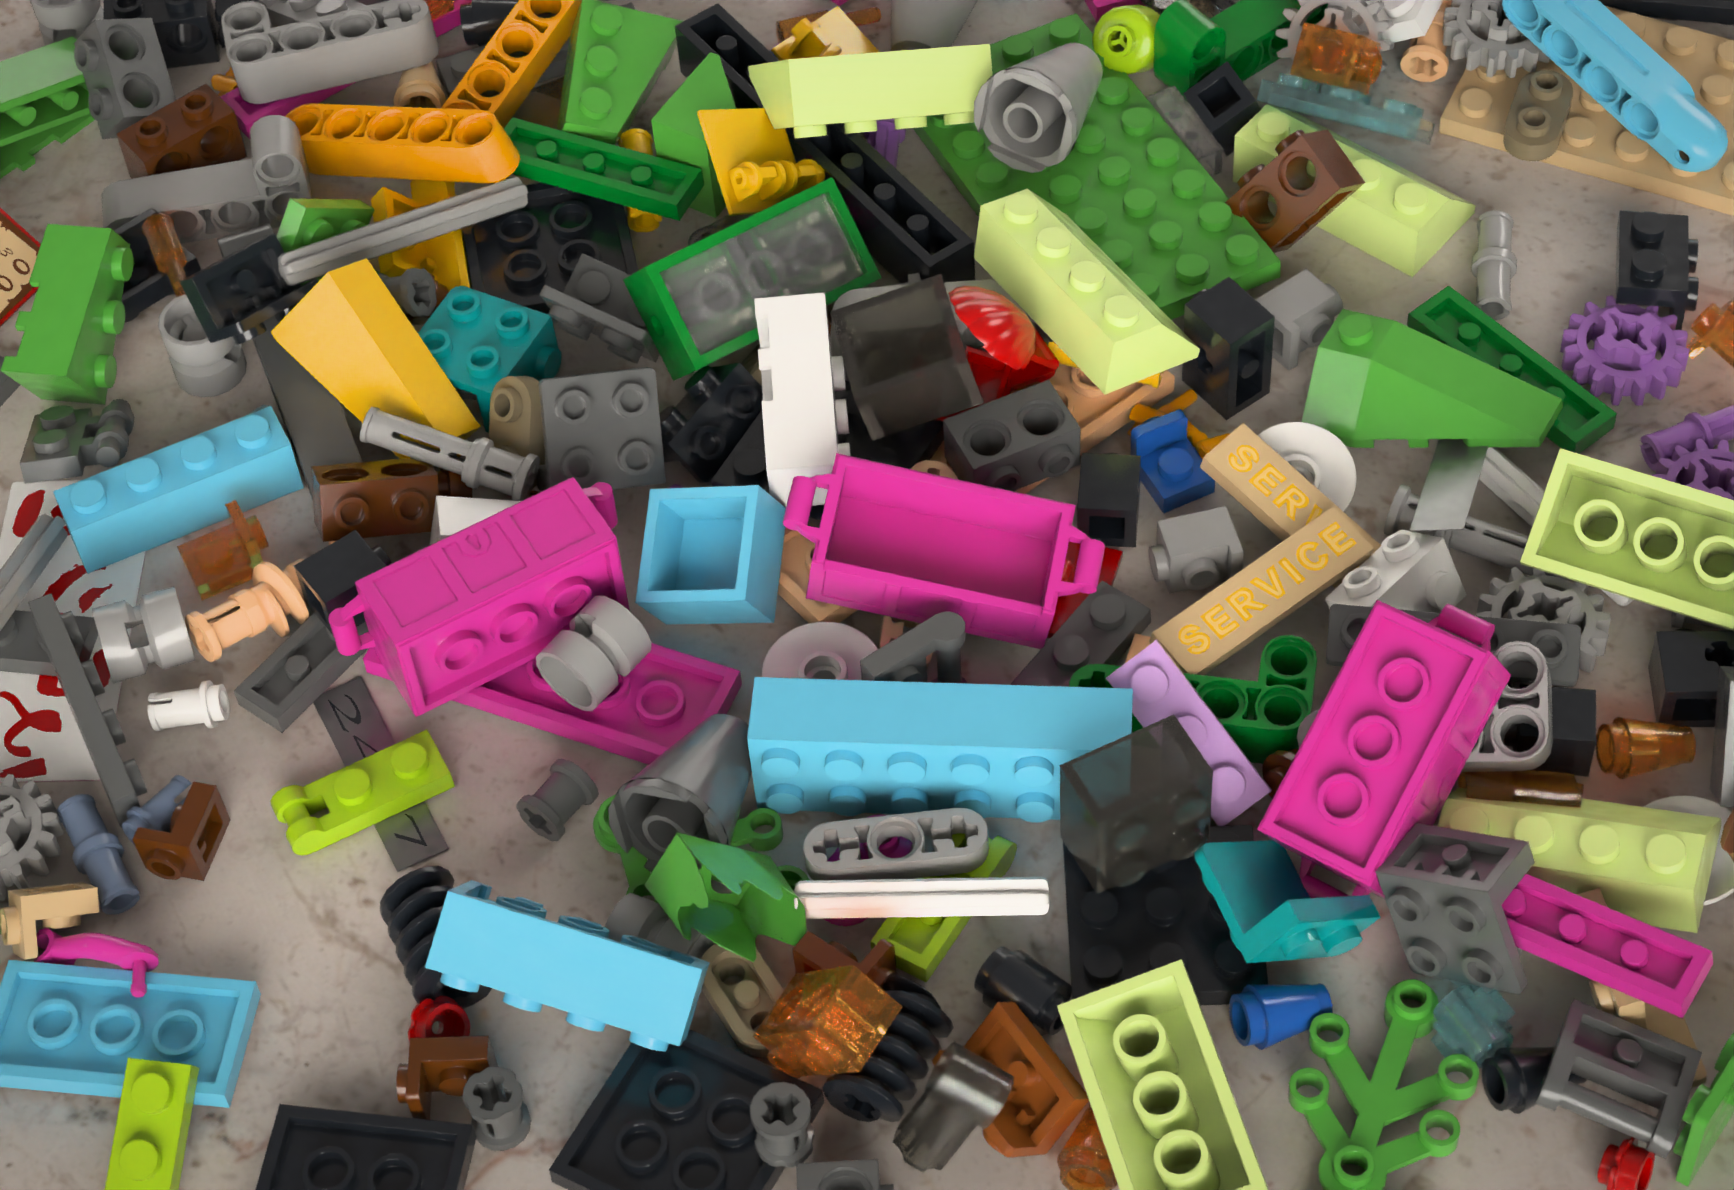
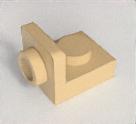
(55, 905)

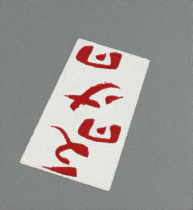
(36, 721)

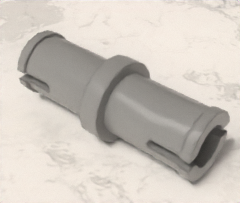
(1494, 264)

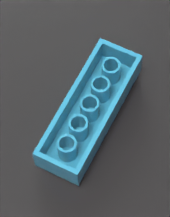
(923, 744)

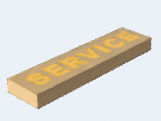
(1268, 485)
(1263, 593)

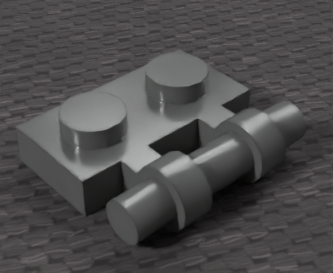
(70, 439)

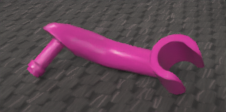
(102, 948)

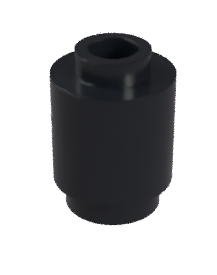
(1023, 980)

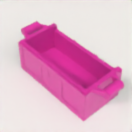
(940, 544)
(487, 594)
(1386, 743)

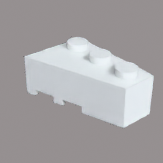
(799, 392)

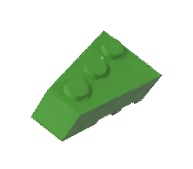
(612, 68)
(40, 102)
(73, 315)

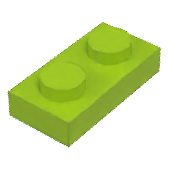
(152, 1125)

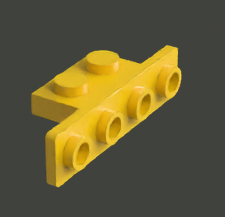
(439, 256)

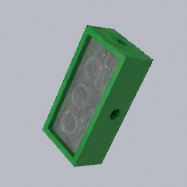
(704, 295)

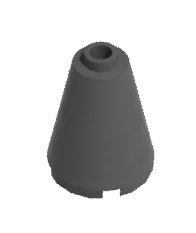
(686, 790)

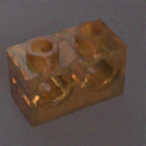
(826, 1022)

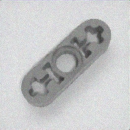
(944, 859)

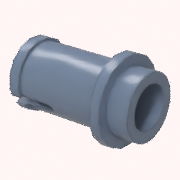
(157, 811)

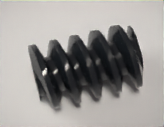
(412, 915)
(895, 1060)

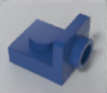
(1169, 461)

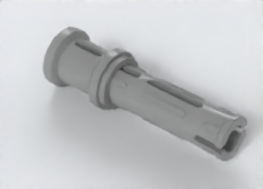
(476, 469)
(1477, 539)

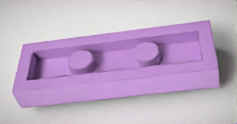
(1164, 691)

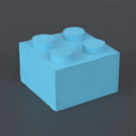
(711, 555)

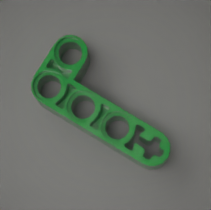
(1243, 35)
(1248, 705)

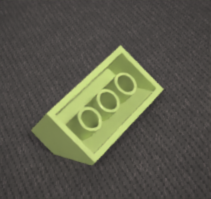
(871, 88)
(1389, 217)
(1077, 293)
(1636, 538)
(1640, 857)
(1159, 1086)

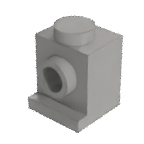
(1302, 313)
(1196, 550)

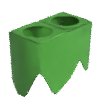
(728, 919)

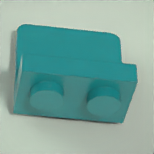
(487, 339)
(1271, 909)

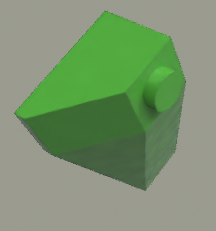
(1399, 384)

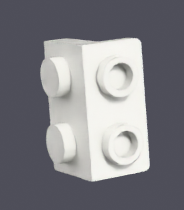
(1406, 573)

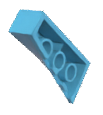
(179, 489)
(565, 966)

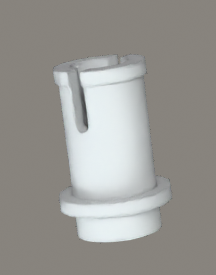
(189, 707)

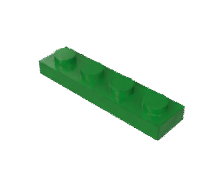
(604, 170)
(1470, 330)

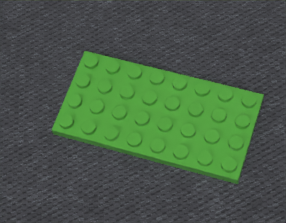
(1121, 184)

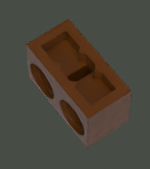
(183, 135)
(1298, 199)
(374, 498)

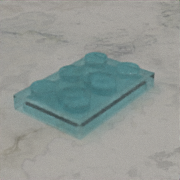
(1347, 108)

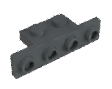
(1555, 640)

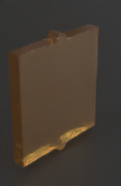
(1523, 787)

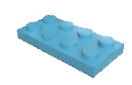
(81, 1024)

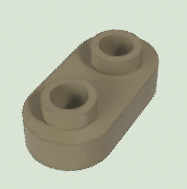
(1538, 115)
(517, 418)
(744, 1004)

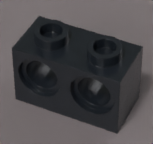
(183, 27)

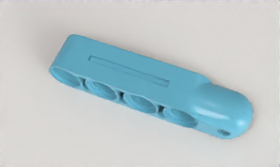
(1623, 77)

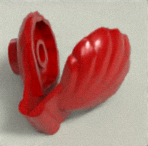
(1013, 345)

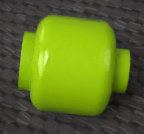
(1126, 38)

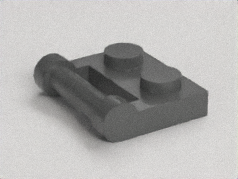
(906, 656)
(1625, 1061)

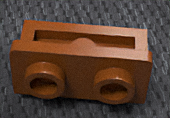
(1043, 1091)

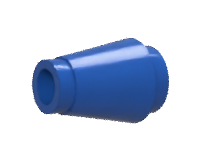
(1276, 1012)

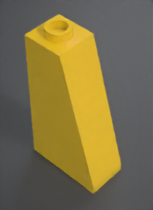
(370, 354)

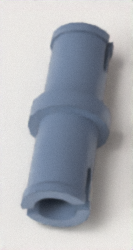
(98, 854)

